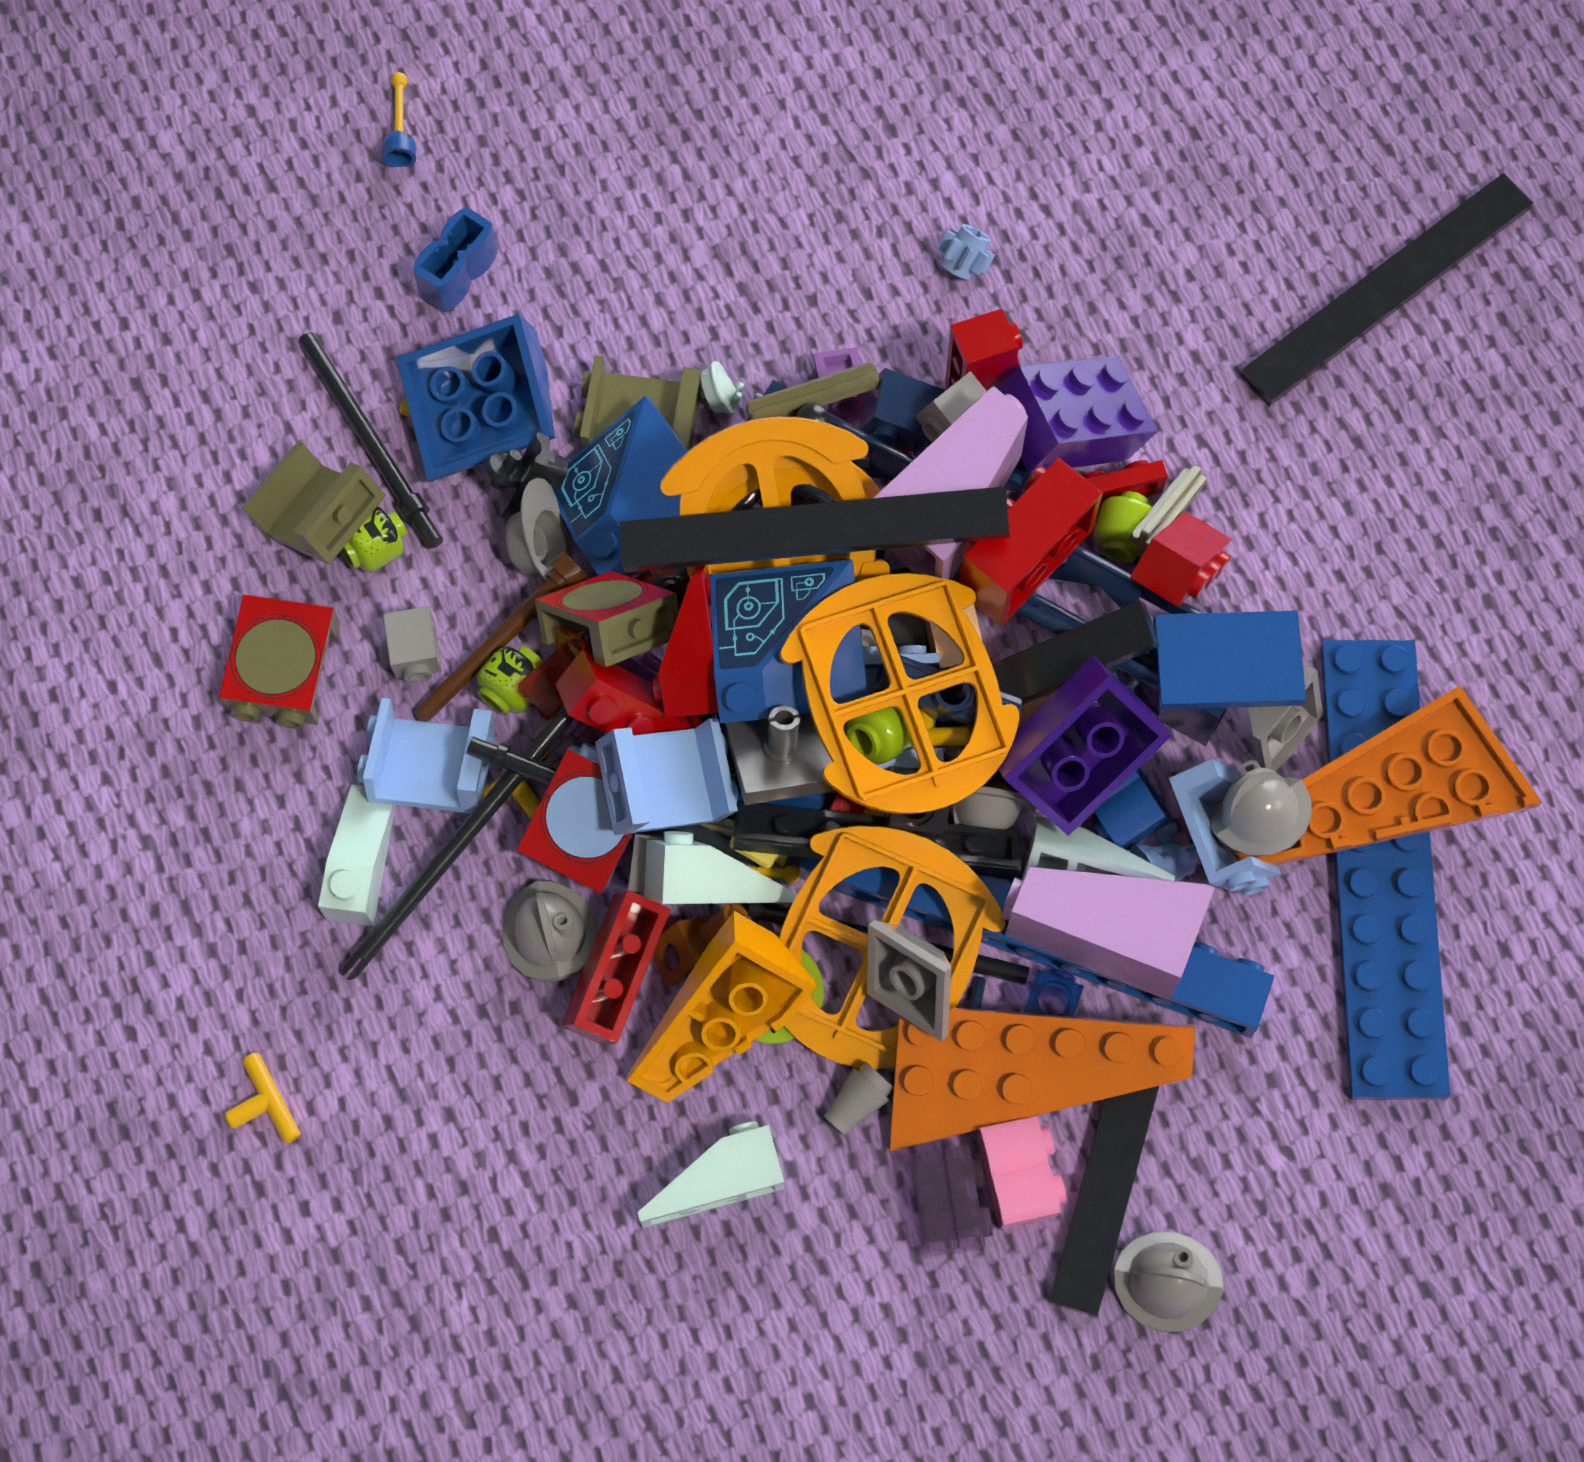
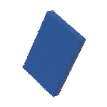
(1229, 660)

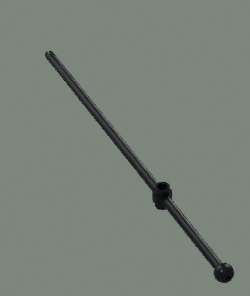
(509, 781)

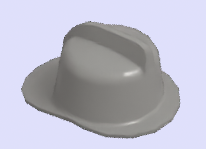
(537, 531)

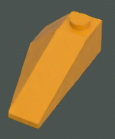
(729, 999)

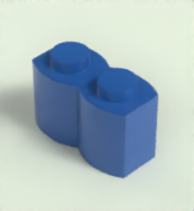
(460, 255)
(1131, 812)

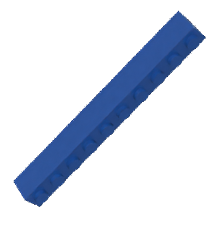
(1210, 988)

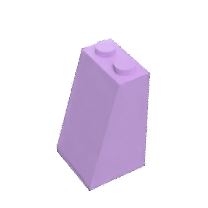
(969, 455)
(1110, 923)

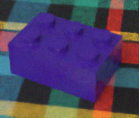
(1079, 412)
(1082, 745)

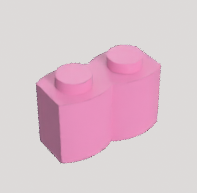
(1020, 1171)

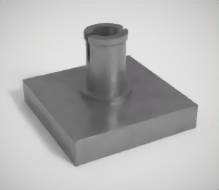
(778, 756)

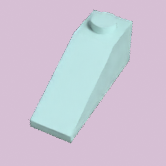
(1085, 853)
(356, 860)
(697, 873)
(727, 1173)

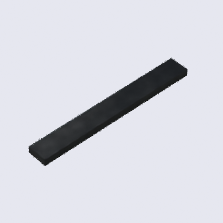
(1386, 289)
(814, 529)

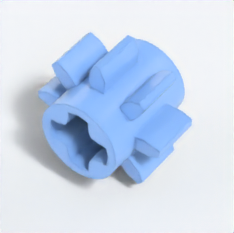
(965, 251)

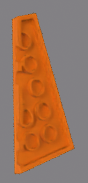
(1410, 780)
(1024, 1066)

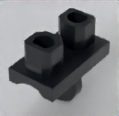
(514, 471)

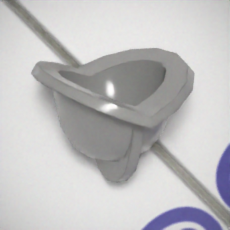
(990, 806)
(1262, 812)
(549, 932)
(1168, 1281)

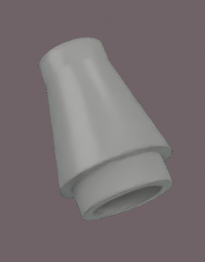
(859, 1097)

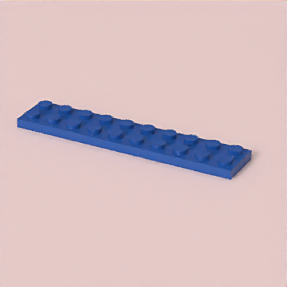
(1385, 896)

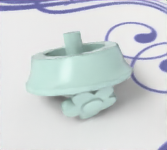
(719, 389)

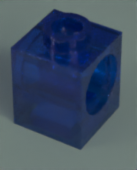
(1057, 984)

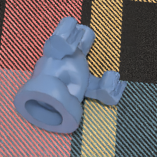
(1168, 855)

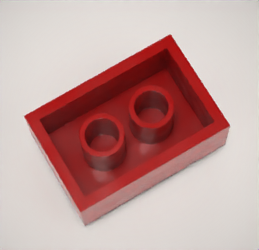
(1043, 530)

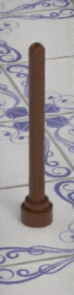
(562, 575)

